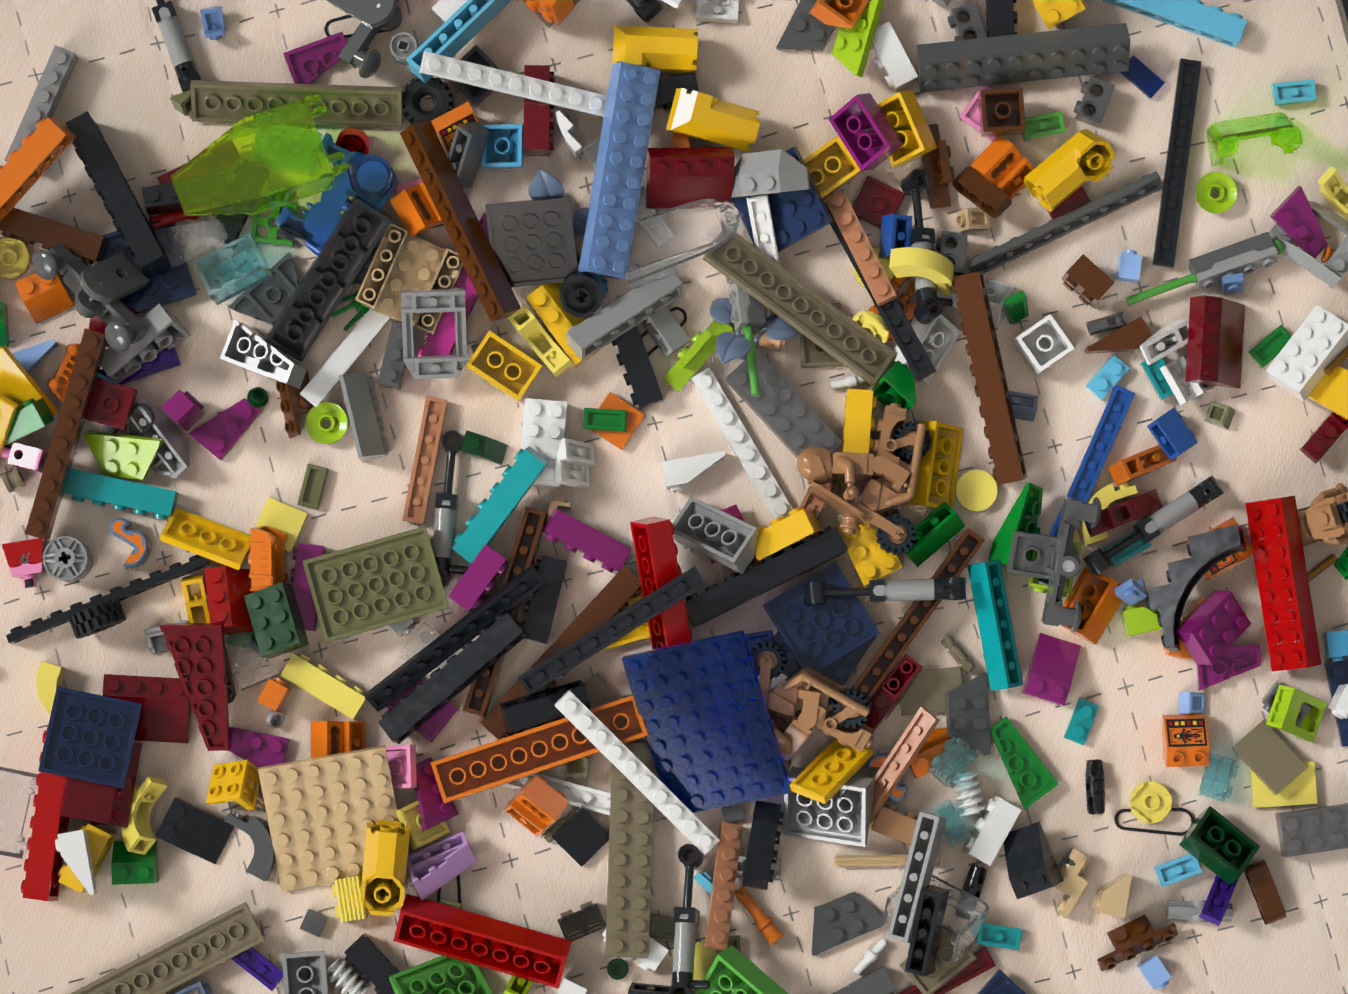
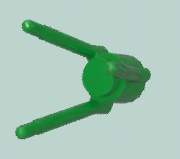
(358, 306)

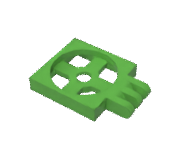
(272, 236)

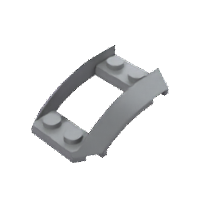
(1337, 264)
(428, 302)

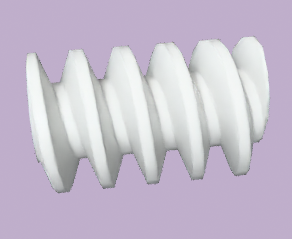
(968, 794)
(345, 979)

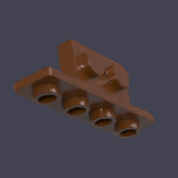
(939, 171)
(292, 405)
(1133, 939)

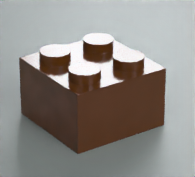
(1002, 112)
(1087, 281)

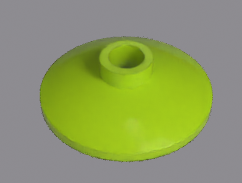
(1223, 185)
(318, 415)

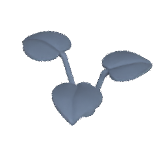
(548, 186)
(737, 346)

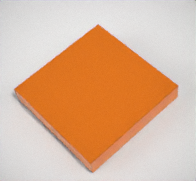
(633, 419)

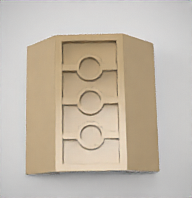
(407, 264)

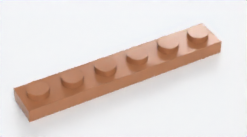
(860, 247)
(425, 460)
(902, 757)
(723, 886)

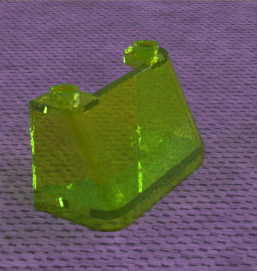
(1224, 135)

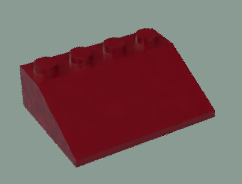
(688, 175)
(1215, 341)
(163, 709)
(101, 802)

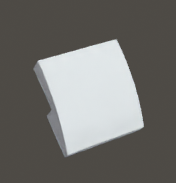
(717, 11)
(566, 131)
(1175, 376)
(574, 463)

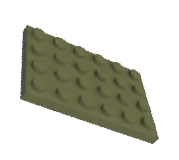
(375, 584)

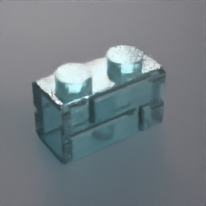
(953, 762)
(1218, 777)
(954, 827)

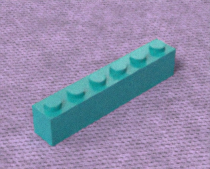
(120, 494)
(500, 504)
(995, 625)

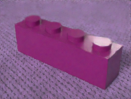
(184, 409)
(586, 540)
(301, 585)

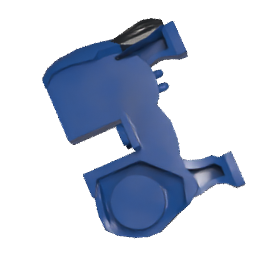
(367, 177)

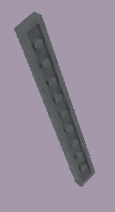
(1065, 224)

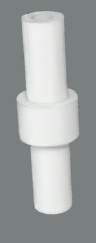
(850, 381)
(870, 957)

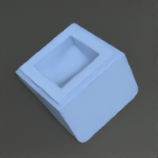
(1191, 703)

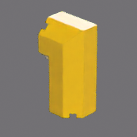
(657, 48)
(713, 120)
(1069, 168)
(384, 867)

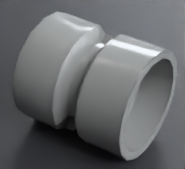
(402, 46)

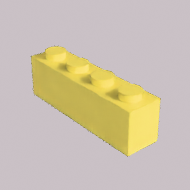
(323, 686)

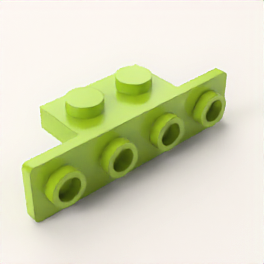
(695, 356)

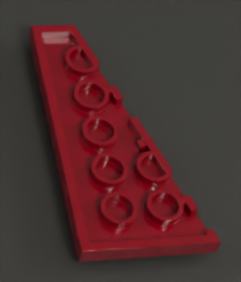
(202, 671)

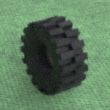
(418, 89)
(97, 618)

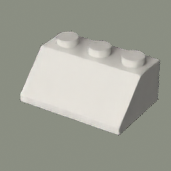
(935, 338)

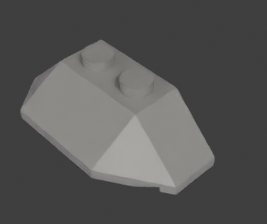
(768, 173)
(173, 454)

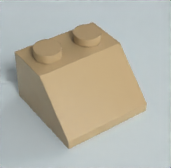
(1113, 897)

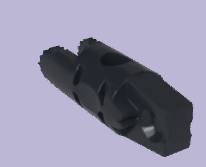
(1095, 787)
(975, 880)

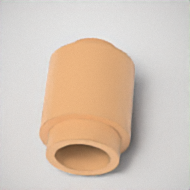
(769, 343)

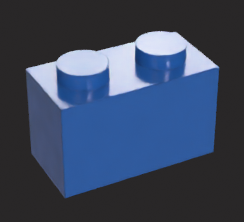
(894, 233)
(1172, 434)

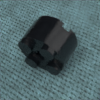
(591, 300)

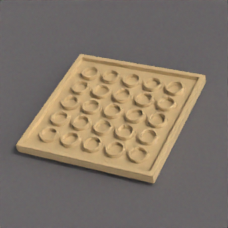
(322, 813)

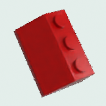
(226, 598)

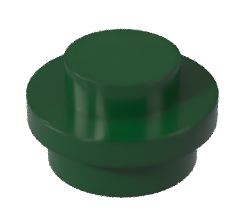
(257, 397)
(617, 968)

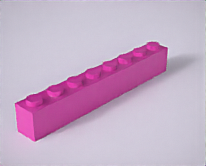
(443, 338)

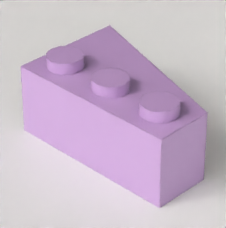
(439, 863)

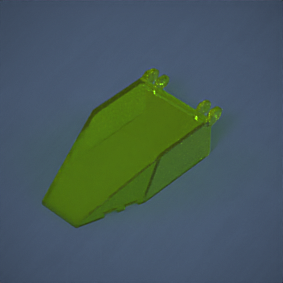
(259, 164)

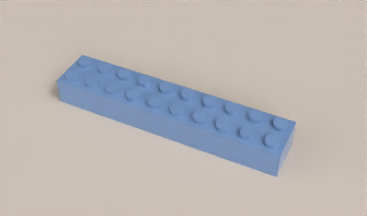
(619, 170)

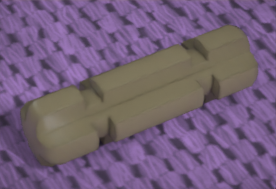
(957, 654)
(547, 835)

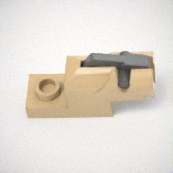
(1071, 868)

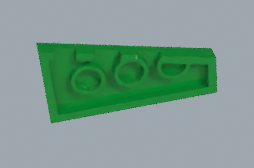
(1023, 766)

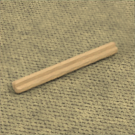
(874, 860)

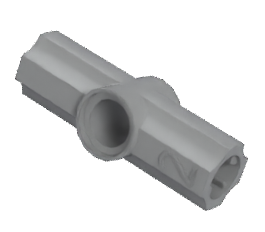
(1191, 911)

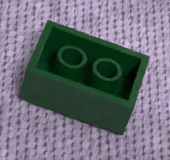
(276, 620)
(1219, 845)

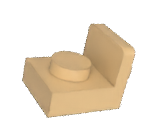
(972, 220)
(558, 502)

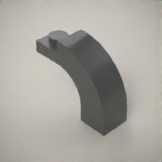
(263, 857)

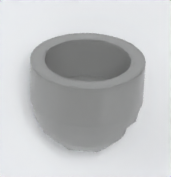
(272, 722)

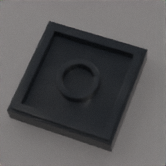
(581, 836)

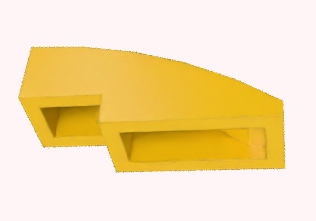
(196, 599)

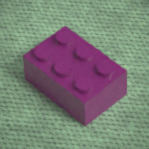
(865, 131)
(479, 579)
(1213, 627)

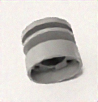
(77, 566)

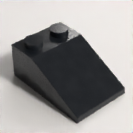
(194, 830)
(1030, 861)

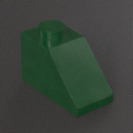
(483, 447)

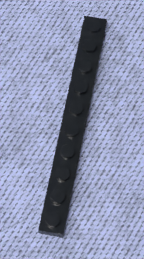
(1176, 163)
(896, 323)
(136, 586)
(612, 630)
(454, 638)

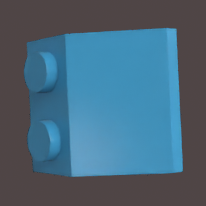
(503, 147)

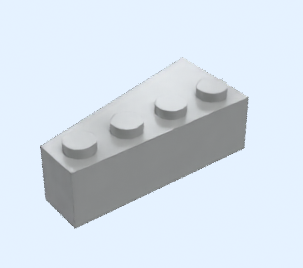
(161, 333)
(251, 351)

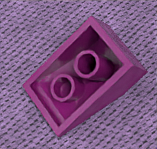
(1051, 670)

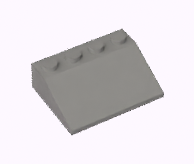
(840, 820)

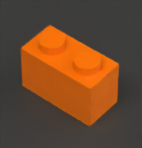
(275, 694)

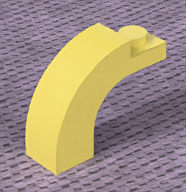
(1334, 191)
(923, 263)
(539, 341)
(1106, 496)
(46, 682)
(138, 834)

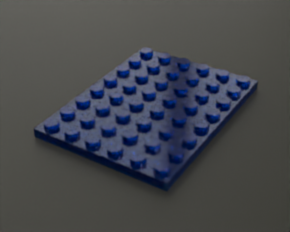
(707, 722)

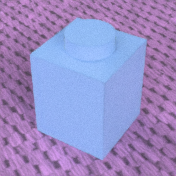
(1129, 266)
(1154, 972)

